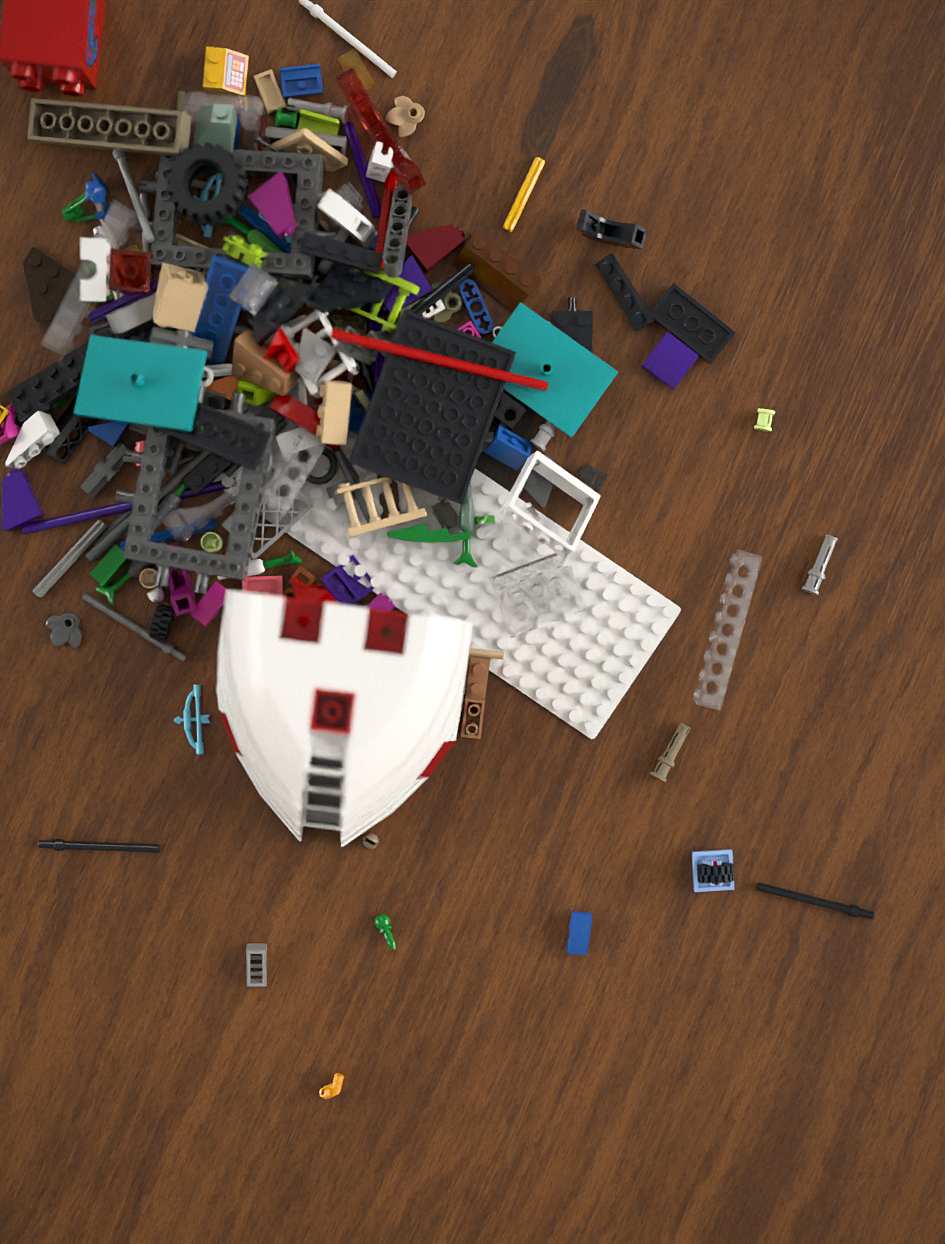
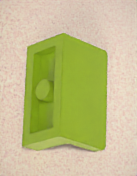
(318, 123)

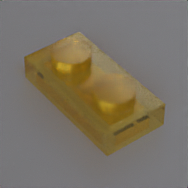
(352, 59)

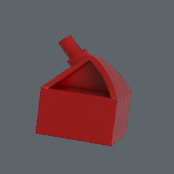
(311, 593)

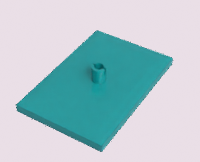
(574, 377)
(140, 383)

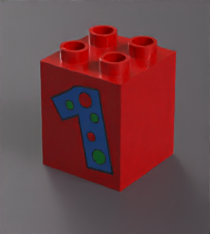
(52, 43)

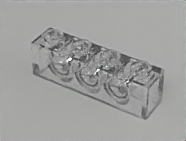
(314, 449)

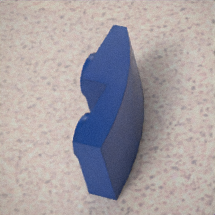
(579, 933)

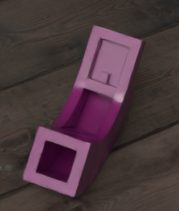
(181, 590)

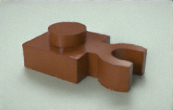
(303, 576)

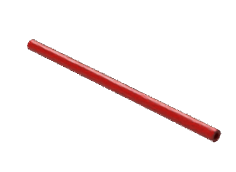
(438, 360)

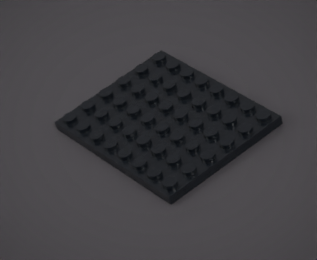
(430, 418)

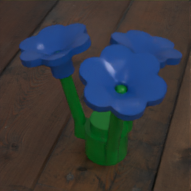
(96, 193)

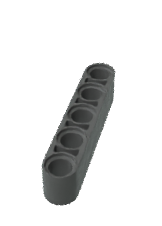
(397, 232)

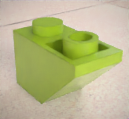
(254, 393)

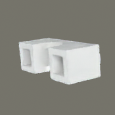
(95, 287)

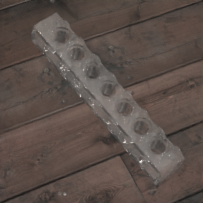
(752, 564)

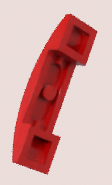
(299, 414)

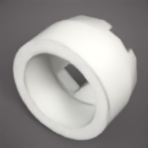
(156, 595)

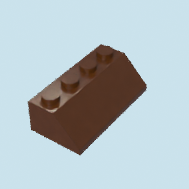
(497, 271)

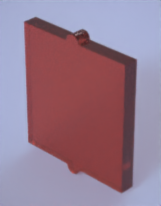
(263, 125)

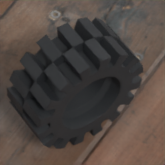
(162, 622)

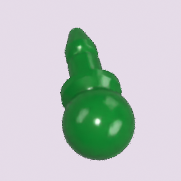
(383, 923)

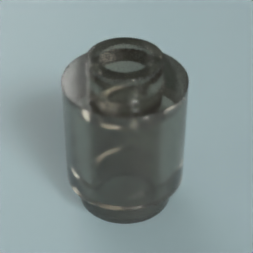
(445, 514)

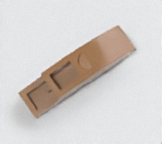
(475, 697)

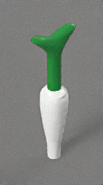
(258, 566)

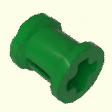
(286, 119)

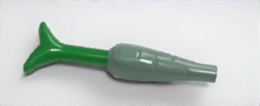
(466, 523)

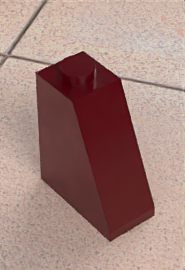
(435, 245)

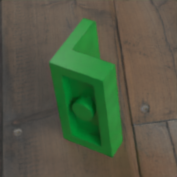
(109, 566)

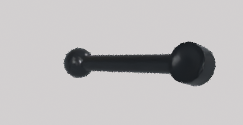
(257, 139)

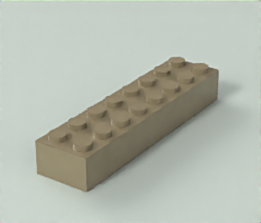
(109, 127)

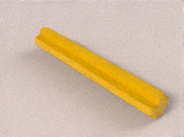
(524, 194)

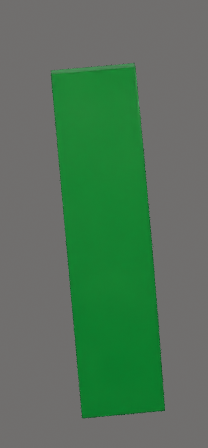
(421, 535)

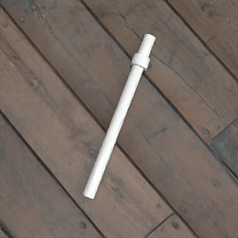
(317, 12)

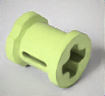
(764, 420)

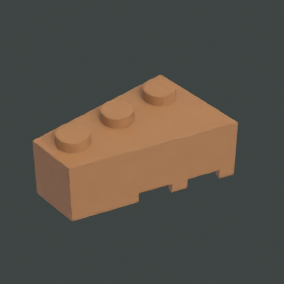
(251, 366)

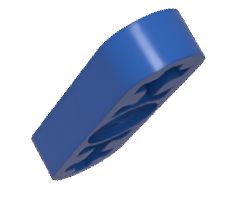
(465, 295)

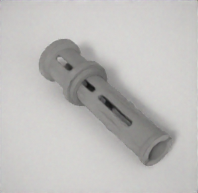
(328, 109)
(543, 436)
(817, 574)

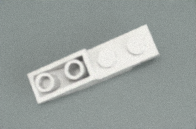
(348, 218)

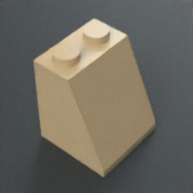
(179, 297)

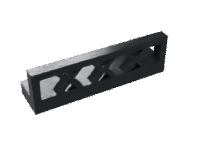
(65, 425)

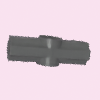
(180, 339)
(105, 471)

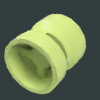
(211, 542)

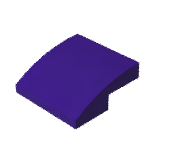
(670, 360)
(344, 587)

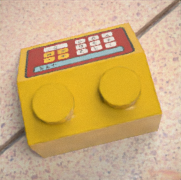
(225, 71)

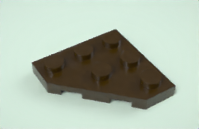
(46, 285)

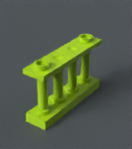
(405, 289)

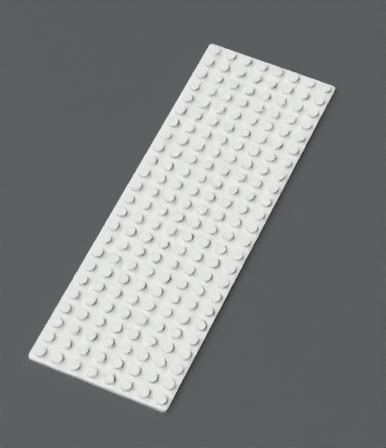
(568, 666)

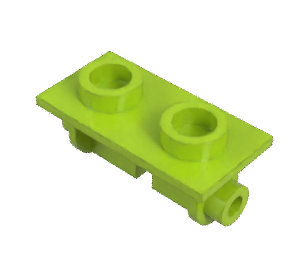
(237, 246)

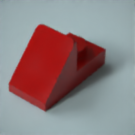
(283, 351)

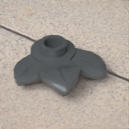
(63, 632)

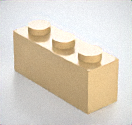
(334, 412)

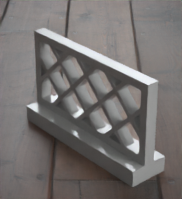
(227, 524)

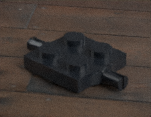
(575, 324)

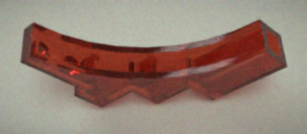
(377, 130)

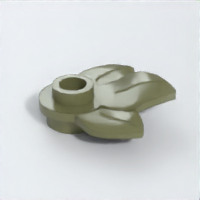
(445, 315)

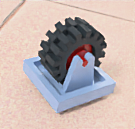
(713, 870)

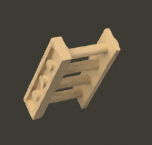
(375, 522)

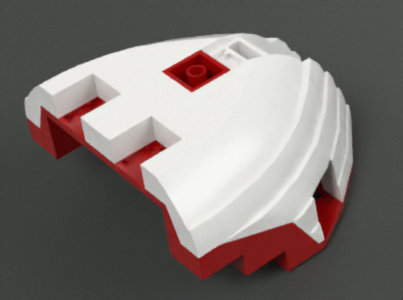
(333, 711)

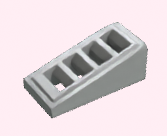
(256, 951)

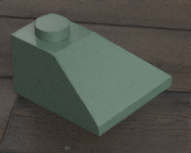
(216, 126)

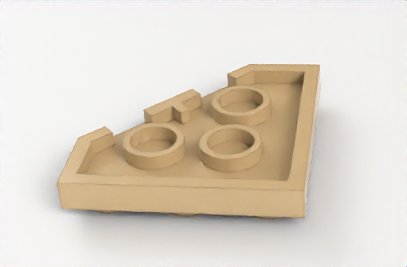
(308, 143)

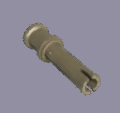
(666, 761)

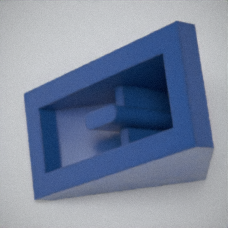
(110, 432)

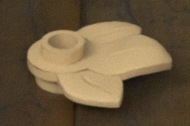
(402, 115)

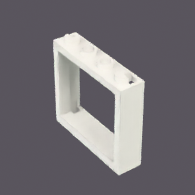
(568, 484)

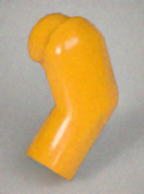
(332, 1089)

